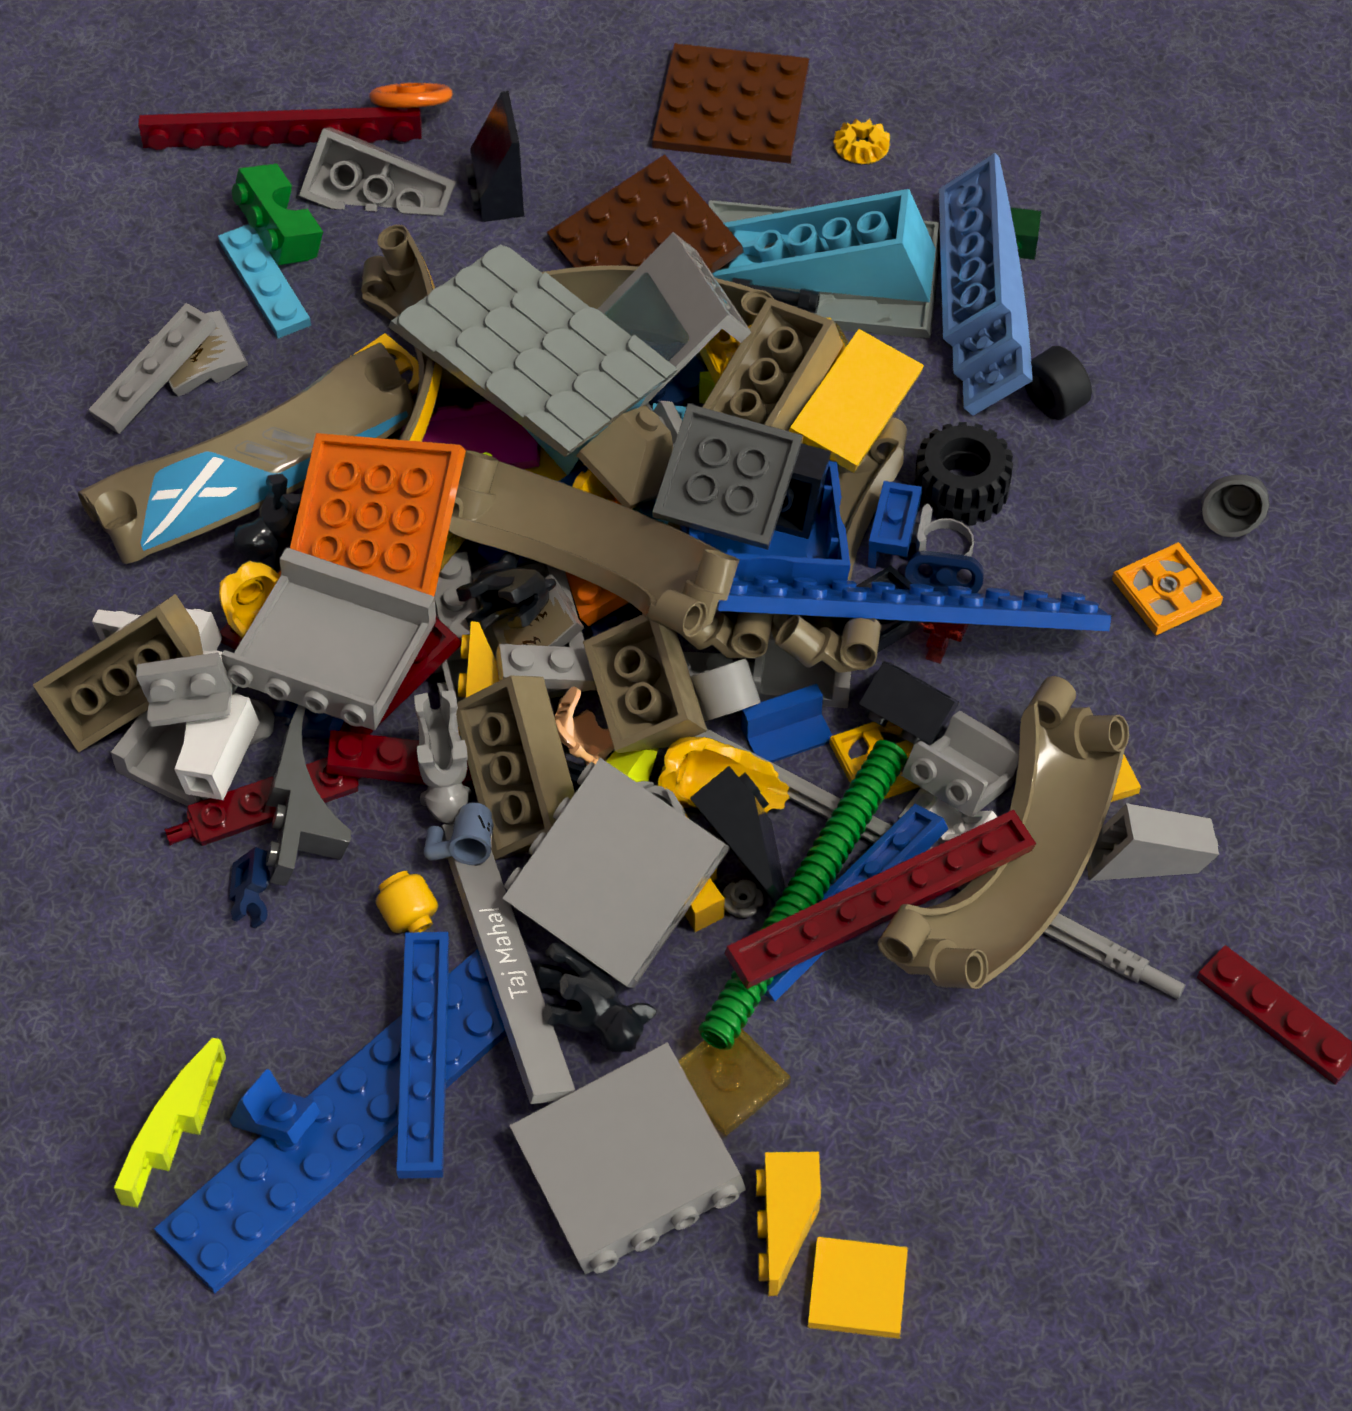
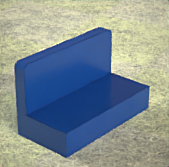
(894, 520)
(786, 724)

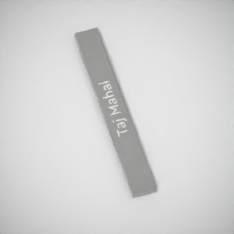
(511, 979)

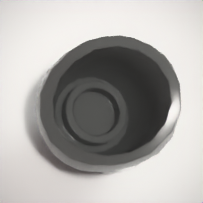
(1235, 505)

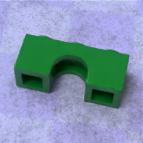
(264, 199)

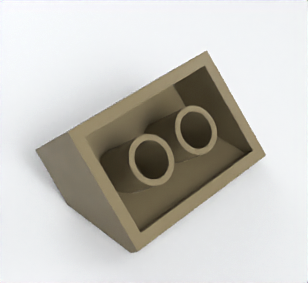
(644, 685)

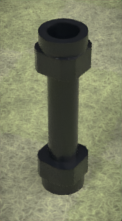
(805, 299)

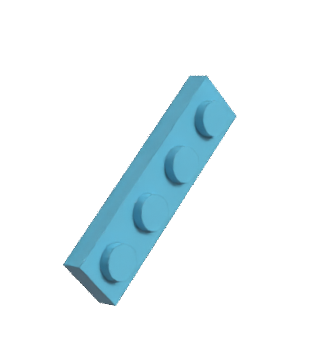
(264, 281)

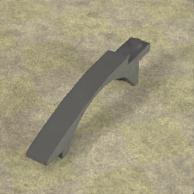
(300, 812)

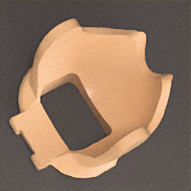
(581, 732)

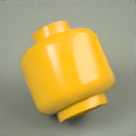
(406, 903)

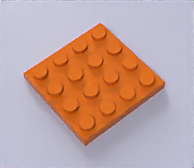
(379, 506)

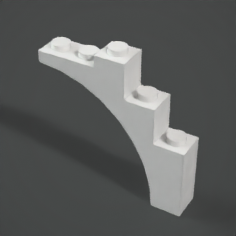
(212, 745)

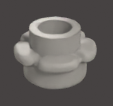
(742, 908)

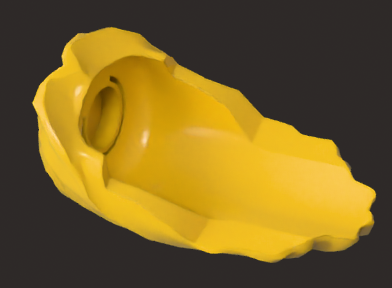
(245, 593)
(697, 760)

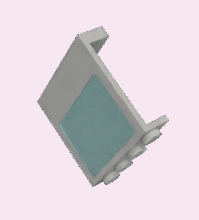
(674, 305)

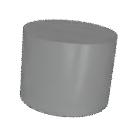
(725, 689)

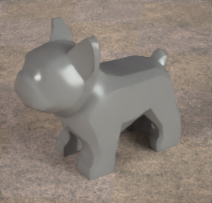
(441, 757)

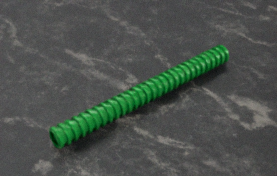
(811, 881)

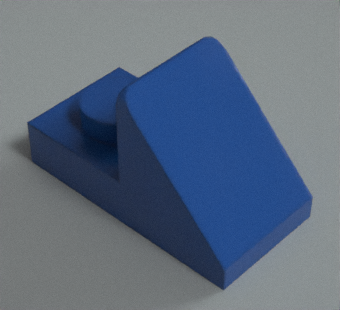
(274, 1112)

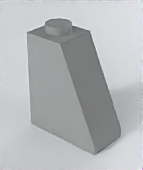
(1152, 843)

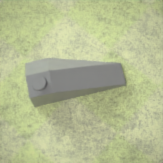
(364, 175)

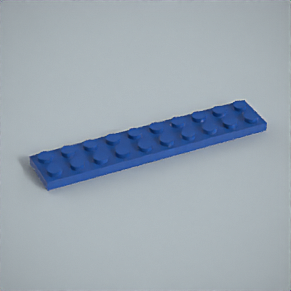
(915, 604)
(359, 1107)

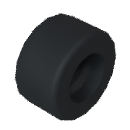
(1058, 383)

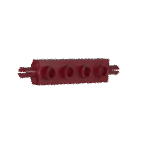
(247, 808)

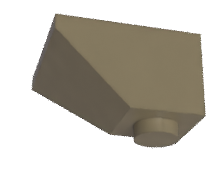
(630, 456)

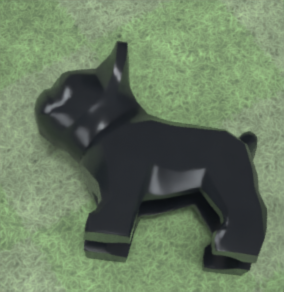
(263, 537)
(506, 591)
(591, 1001)

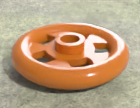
(410, 95)

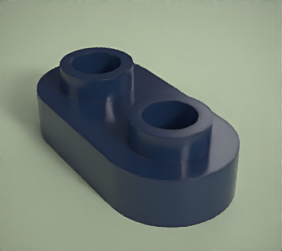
(944, 570)

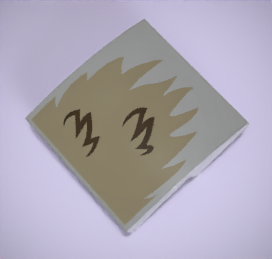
(215, 358)
(551, 627)

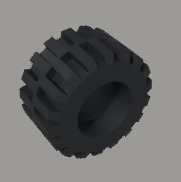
(970, 450)

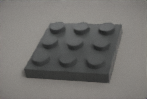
(727, 476)

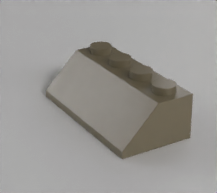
(777, 366)
(100, 685)
(515, 760)

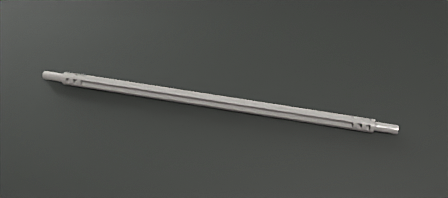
(1061, 928)

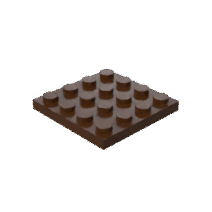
(731, 103)
(639, 216)

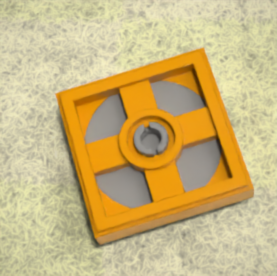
(1167, 588)

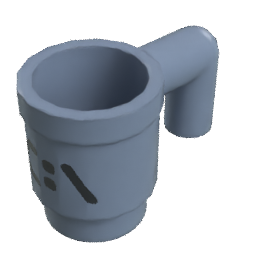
(469, 839)

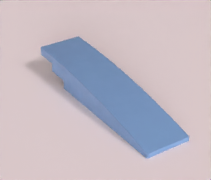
(983, 287)

